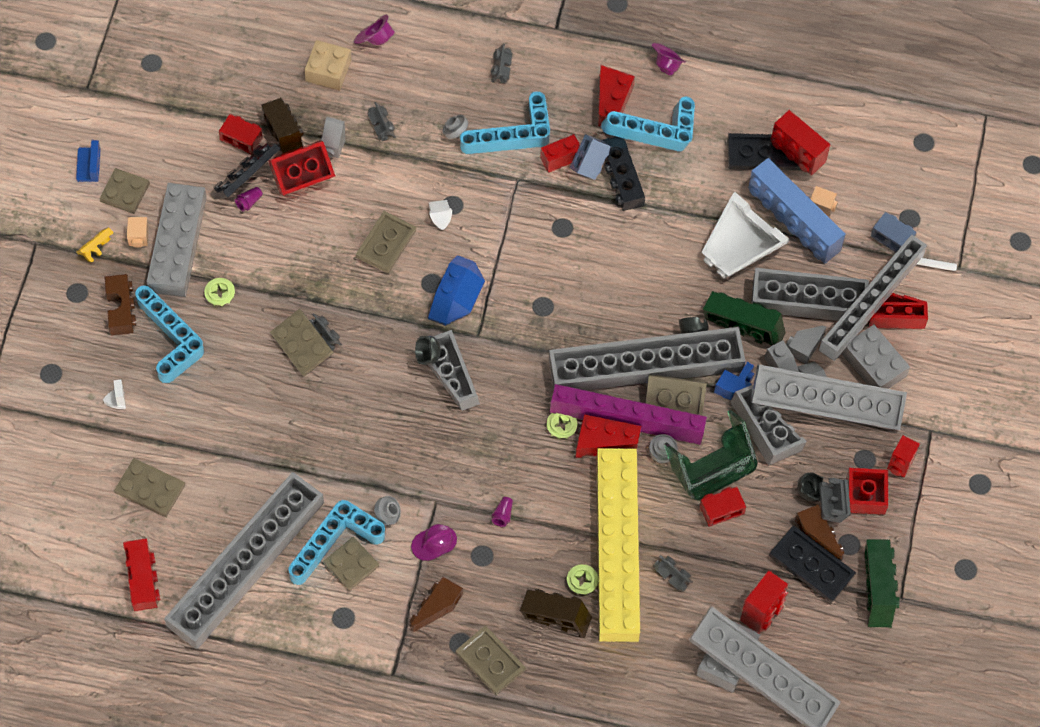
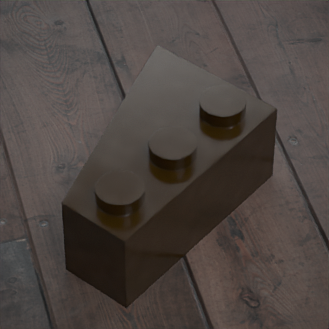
(282, 125)
(556, 610)

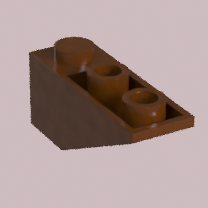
(815, 527)
(441, 602)

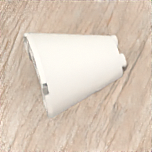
(740, 239)

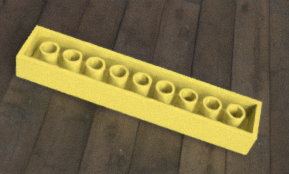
(618, 545)

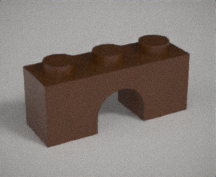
(120, 319)

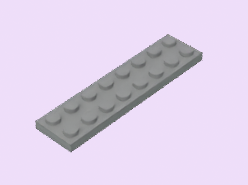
(828, 397)
(764, 670)

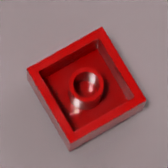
(868, 490)

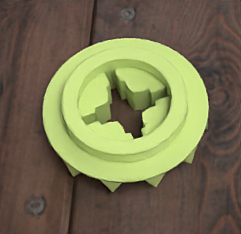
(225, 286)
(553, 422)
(579, 571)

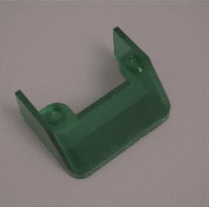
(720, 467)

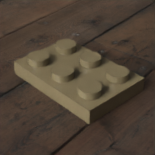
(386, 242)
(301, 342)
(676, 394)
(149, 487)
(490, 660)

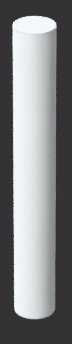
(937, 264)

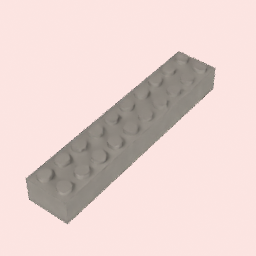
(634, 360)
(244, 560)

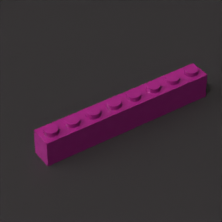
(651, 418)

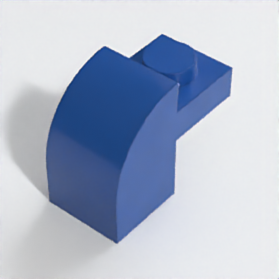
(730, 383)

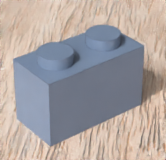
(590, 157)
(891, 232)

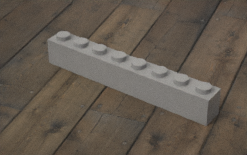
(872, 298)

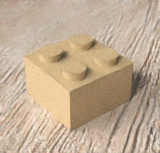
(328, 65)

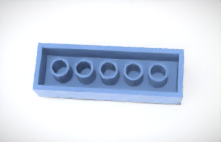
(796, 211)

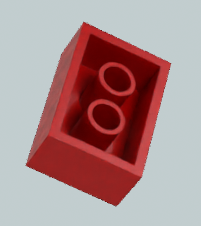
(800, 142)
(301, 167)
(764, 602)

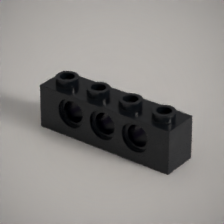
(630, 198)

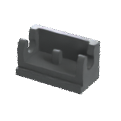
(834, 500)

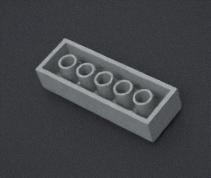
(176, 239)
(805, 293)

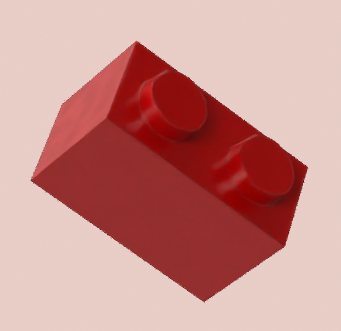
(240, 133)
(559, 153)
(903, 456)
(722, 506)

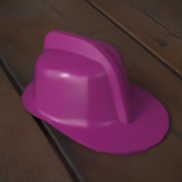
(376, 33)
(667, 59)
(433, 542)

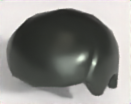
(692, 324)
(427, 350)
(809, 486)

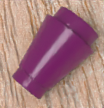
(247, 199)
(502, 513)

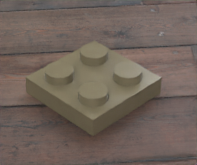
(124, 190)
(351, 563)

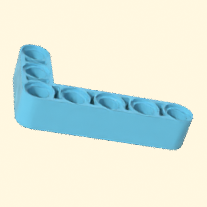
(655, 130)
(513, 133)
(172, 330)
(330, 536)

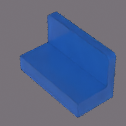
(88, 163)

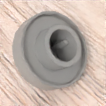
(455, 126)
(657, 449)
(387, 510)

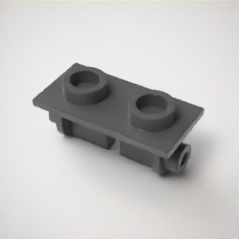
(502, 58)
(379, 115)
(330, 336)
(668, 567)

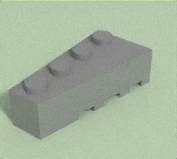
(453, 372)
(767, 428)

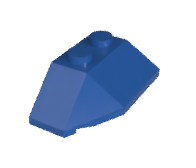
(456, 291)

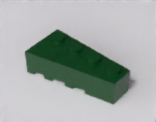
(752, 319)
(880, 582)

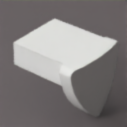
(440, 213)
(116, 397)

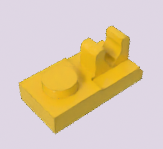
(91, 246)

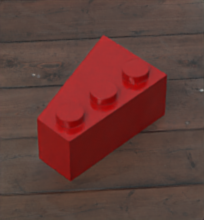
(614, 91)
(901, 313)
(606, 434)
(141, 575)

